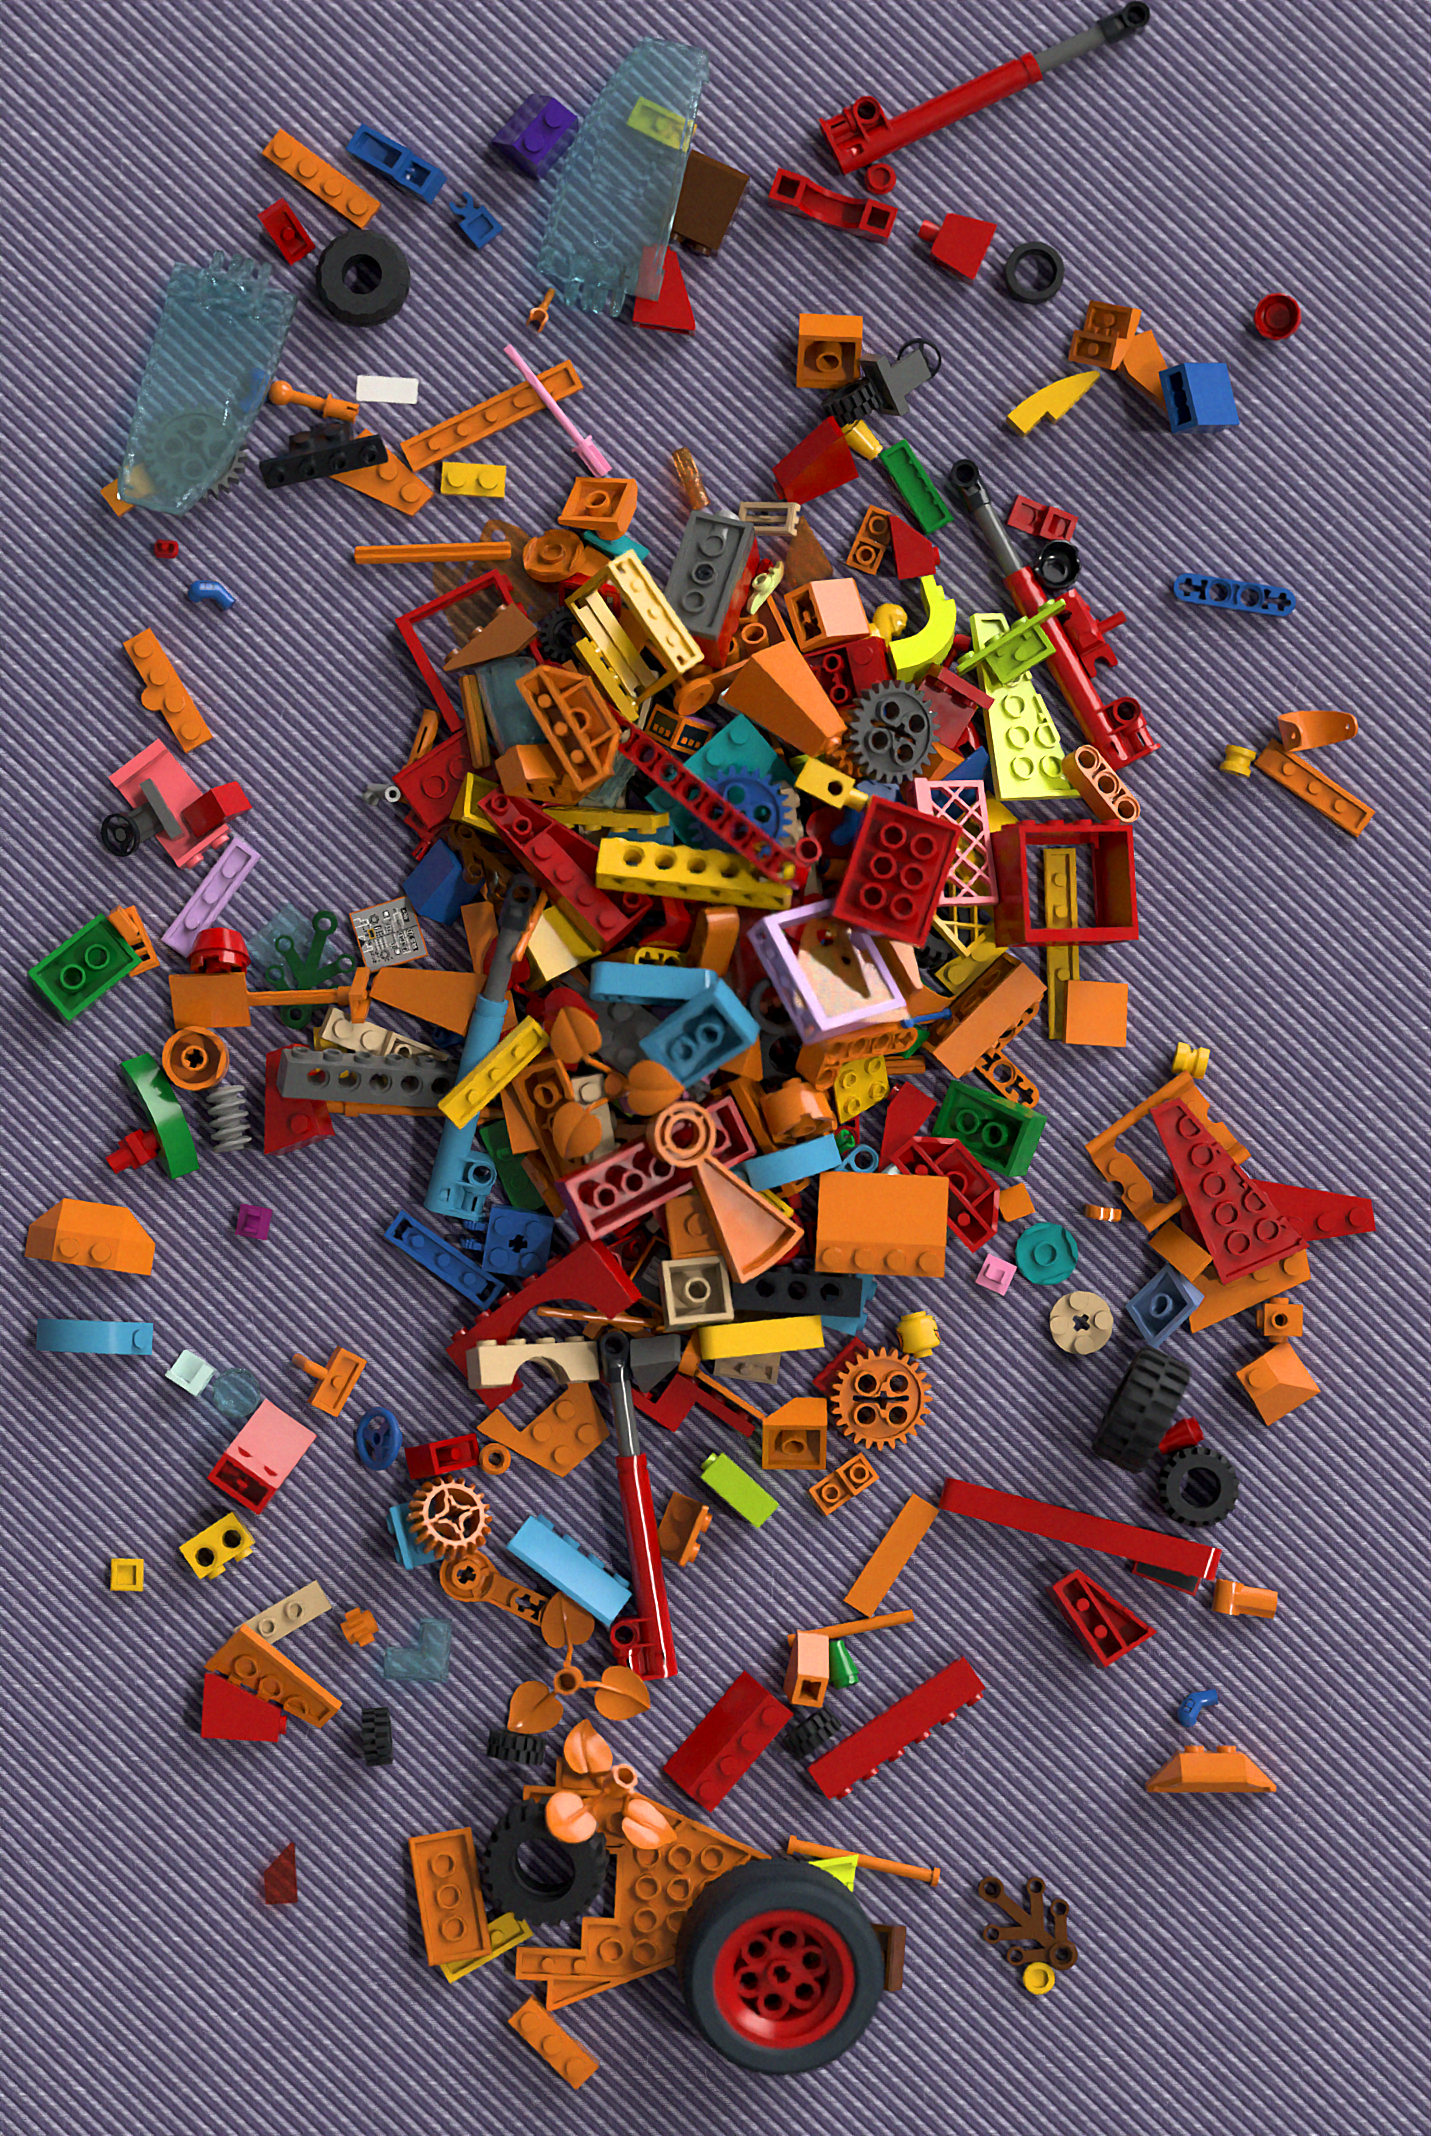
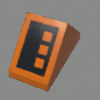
(677, 730)

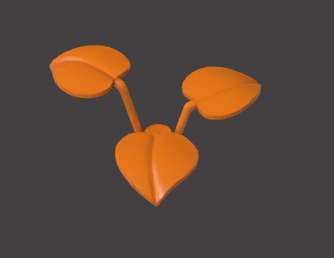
(647, 1087)
(620, 1693)
(568, 1818)

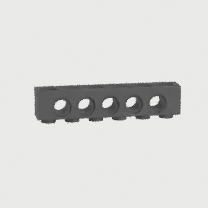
(357, 1087)

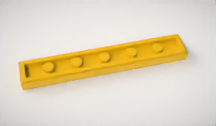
(1060, 912)

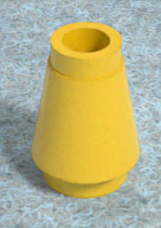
(861, 439)

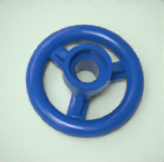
(385, 1440)

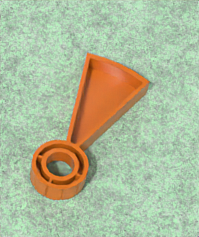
(745, 1224)

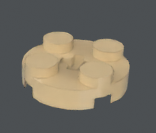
(1099, 1321)

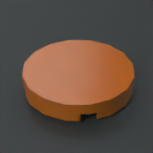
(554, 555)

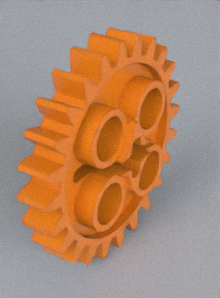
(878, 1426)

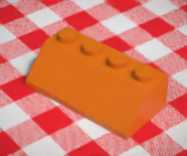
(983, 1015)

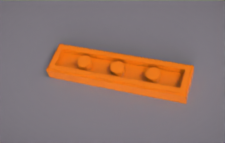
(1314, 788)
(891, 1555)

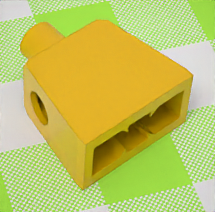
(815, 780)

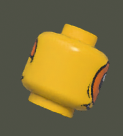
(917, 1334)

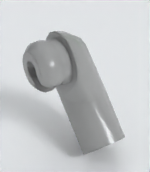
(383, 791)

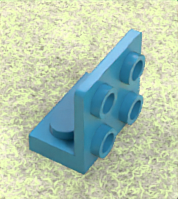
(408, 1552)

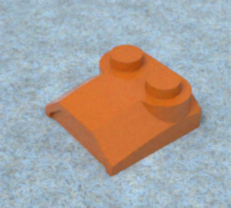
(601, 506)

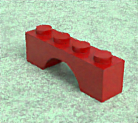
(852, 215)

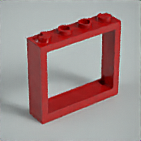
(405, 623)

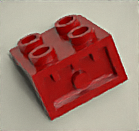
(953, 701)

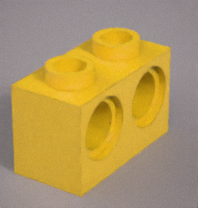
(214, 1539)

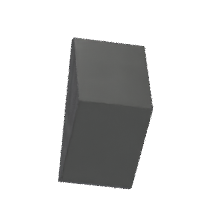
(653, 1359)

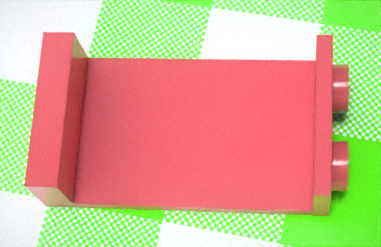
(178, 792)

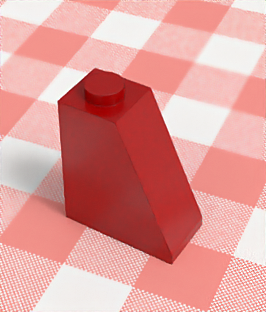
(673, 309)
(815, 465)
(239, 1713)

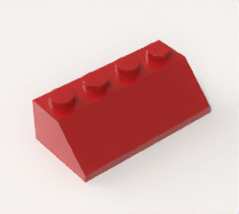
(727, 1741)

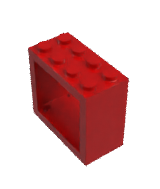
(1112, 883)

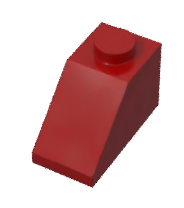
(911, 551)
(442, 1456)

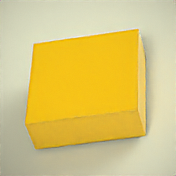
(127, 1574)

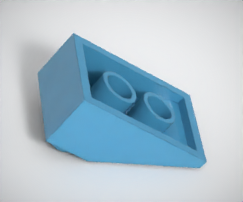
(702, 1034)

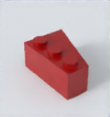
(288, 1120)
(1097, 1619)

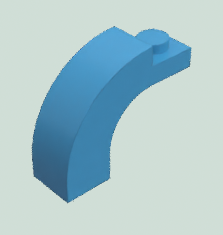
(789, 1163)
(94, 1336)

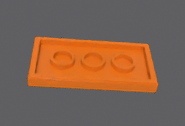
(450, 1896)

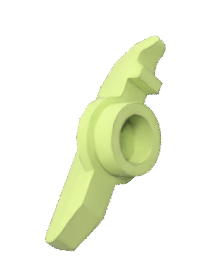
(763, 586)

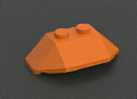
(573, 721)
(91, 1237)
(1209, 1772)

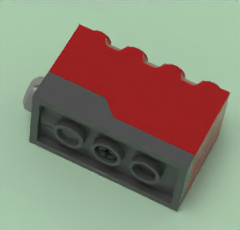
(712, 580)

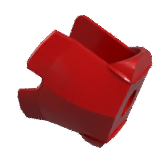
(679, 923)

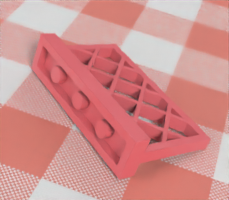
(919, 798)

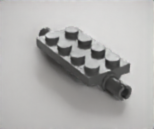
(621, 1031)

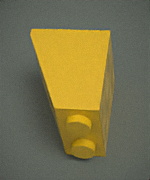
(556, 949)

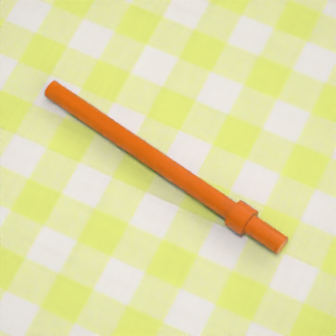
(353, 1109)

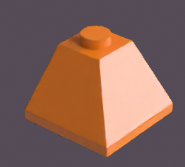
(1276, 1382)
(796, 1436)

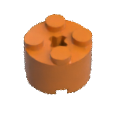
(187, 1043)
(796, 1112)

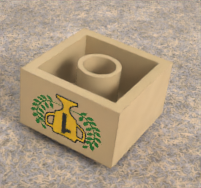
(695, 1293)

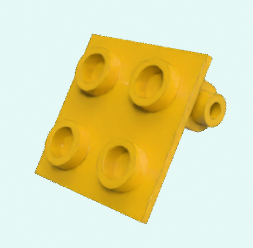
(860, 1086)

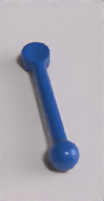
(945, 1014)

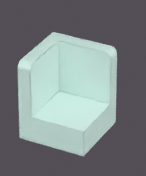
(191, 1372)

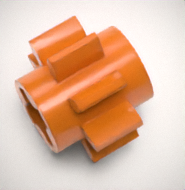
(359, 1627)

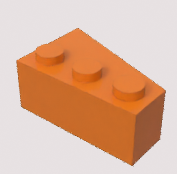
(540, 775)

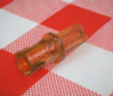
(690, 478)

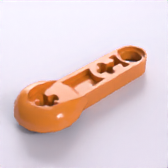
(488, 1587)

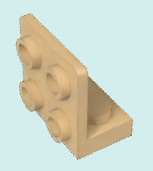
(756, 1367)

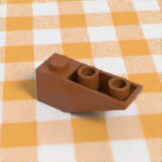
(500, 639)

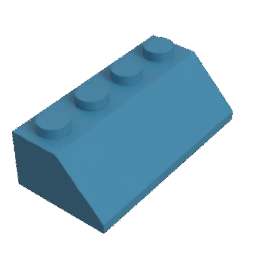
(569, 1569)

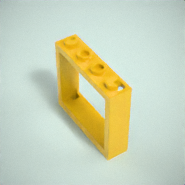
(652, 614)

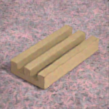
(790, 520)

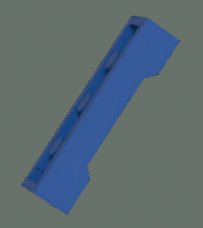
(444, 1260)

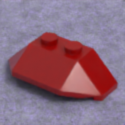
(971, 1190)

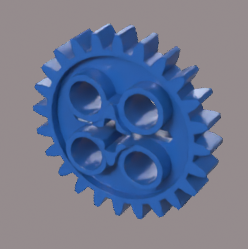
(757, 793)

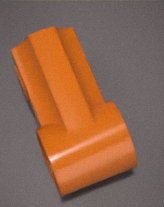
(1236, 1598)

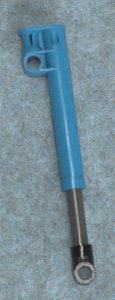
(452, 1176)

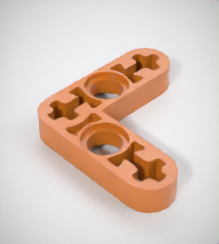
(1026, 1083)

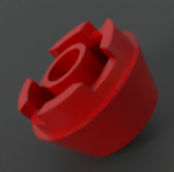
(219, 952)

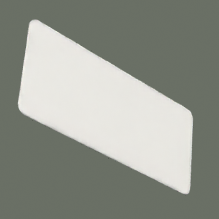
(387, 389)

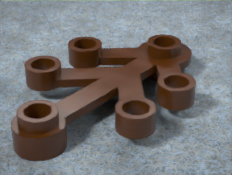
(468, 843)
(1031, 1926)

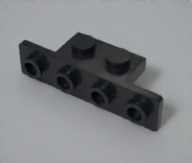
(323, 454)

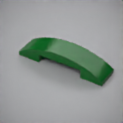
(163, 1113)

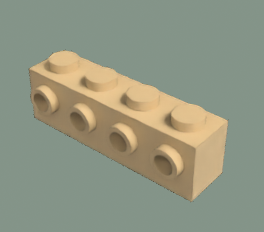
(588, 1090)

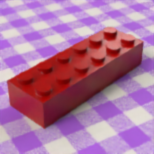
(635, 1180)

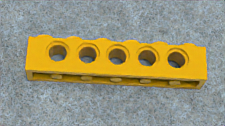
(680, 883)

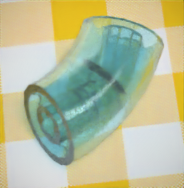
(505, 706)

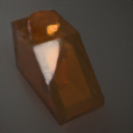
(805, 558)

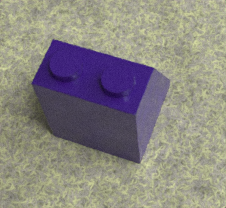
(537, 134)

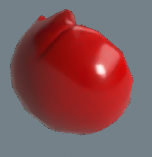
(1277, 317)

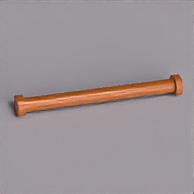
(865, 1861)

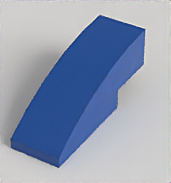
(396, 163)

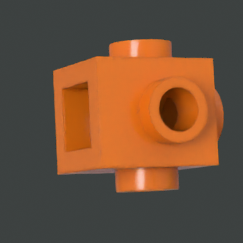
(1292, 1319)

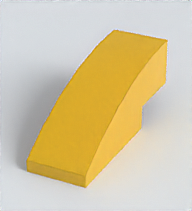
(1051, 402)

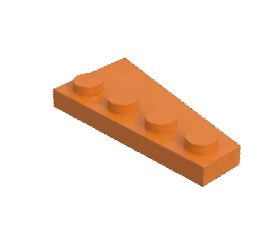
(263, 1668)

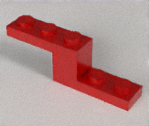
(679, 1400)

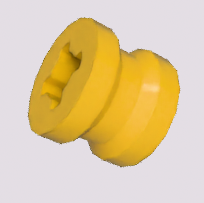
(1237, 761)

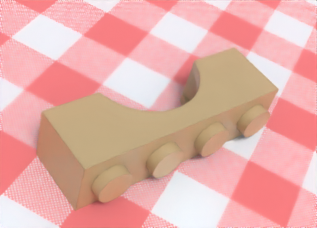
(568, 1362)

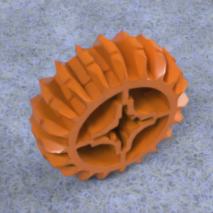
(444, 1494)

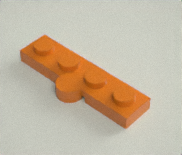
(166, 691)

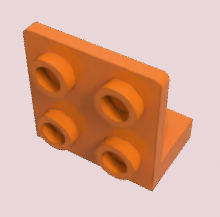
(681, 1527)

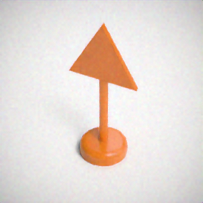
(692, 694)

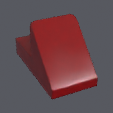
(286, 231)

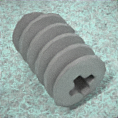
(228, 1118)

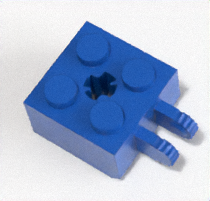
(503, 1226)

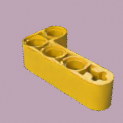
(761, 1337)

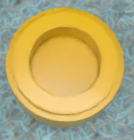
(1038, 1977)

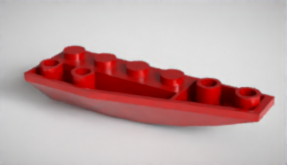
(564, 869)

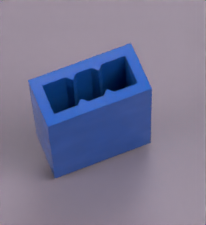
(1199, 398)

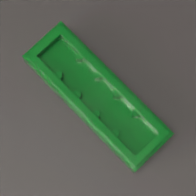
(915, 487)
(511, 1172)

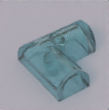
(426, 1662)

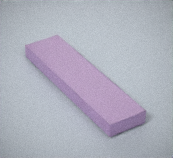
(211, 896)

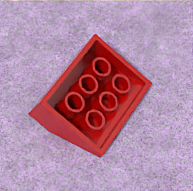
(894, 872)

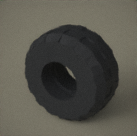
(357, 248)

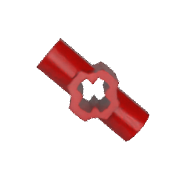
(134, 1151)

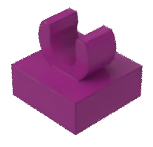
(254, 1222)

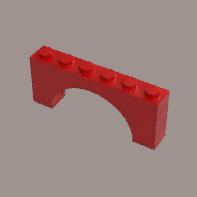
(584, 1275)

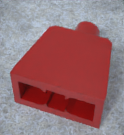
(959, 244)

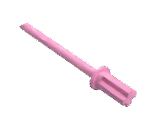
(585, 448)

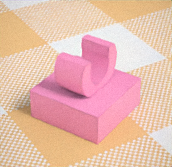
(995, 1274)

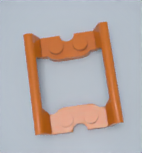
(1119, 1167)

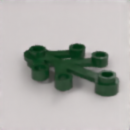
(308, 975)

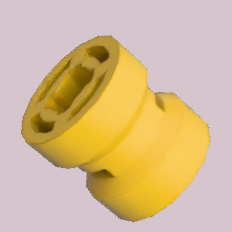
(1193, 1060)

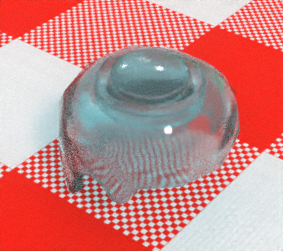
(236, 1393)

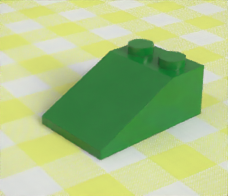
(83, 969)
(990, 1127)

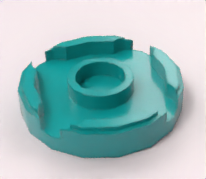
(1046, 1254)

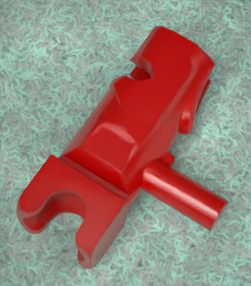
(1087, 633)

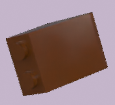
(708, 204)

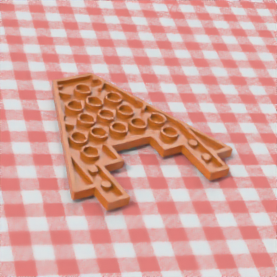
(650, 1897)

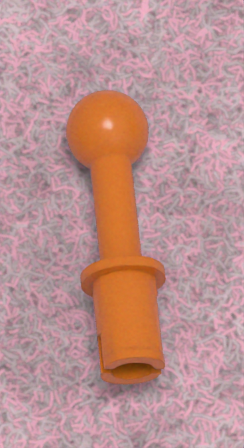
(282, 393)

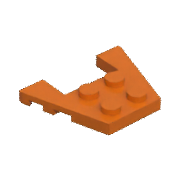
(559, 1435)

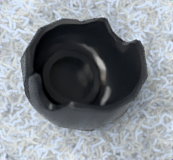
(1057, 564)

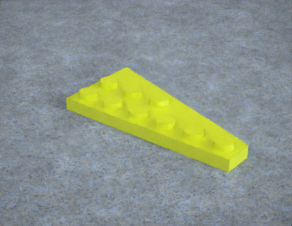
(1018, 729)

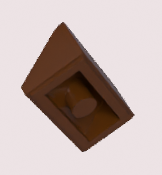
(892, 1947)

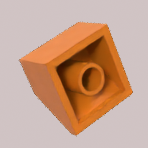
(828, 350)

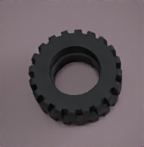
(1141, 1409)
(527, 1896)

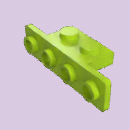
(1017, 650)

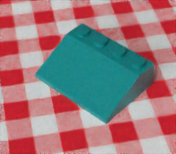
(733, 746)

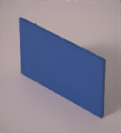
(968, 770)

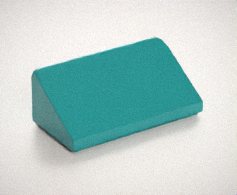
(617, 547)

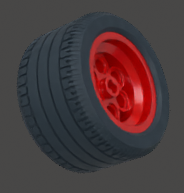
(759, 1905)

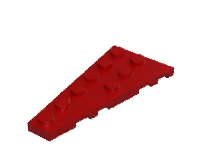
(1228, 1208)
(1309, 1211)

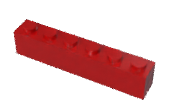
(895, 1728)

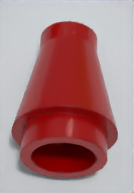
(1182, 1435)

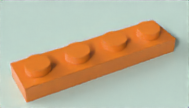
(321, 179)

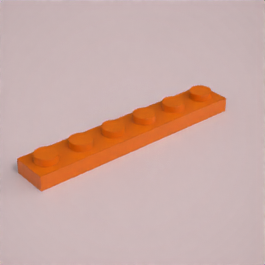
(489, 417)

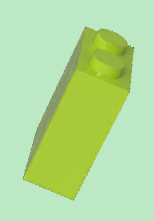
(738, 1488)

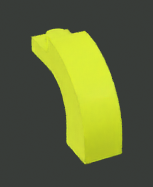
(914, 655)

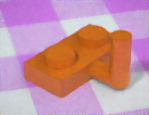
(334, 1380)

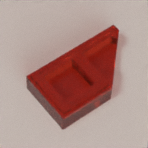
(281, 1878)

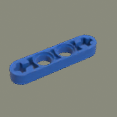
(1233, 599)

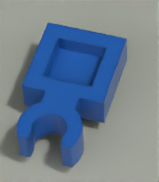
(478, 224)

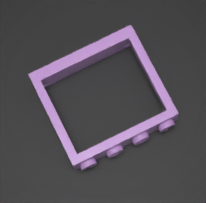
(787, 974)

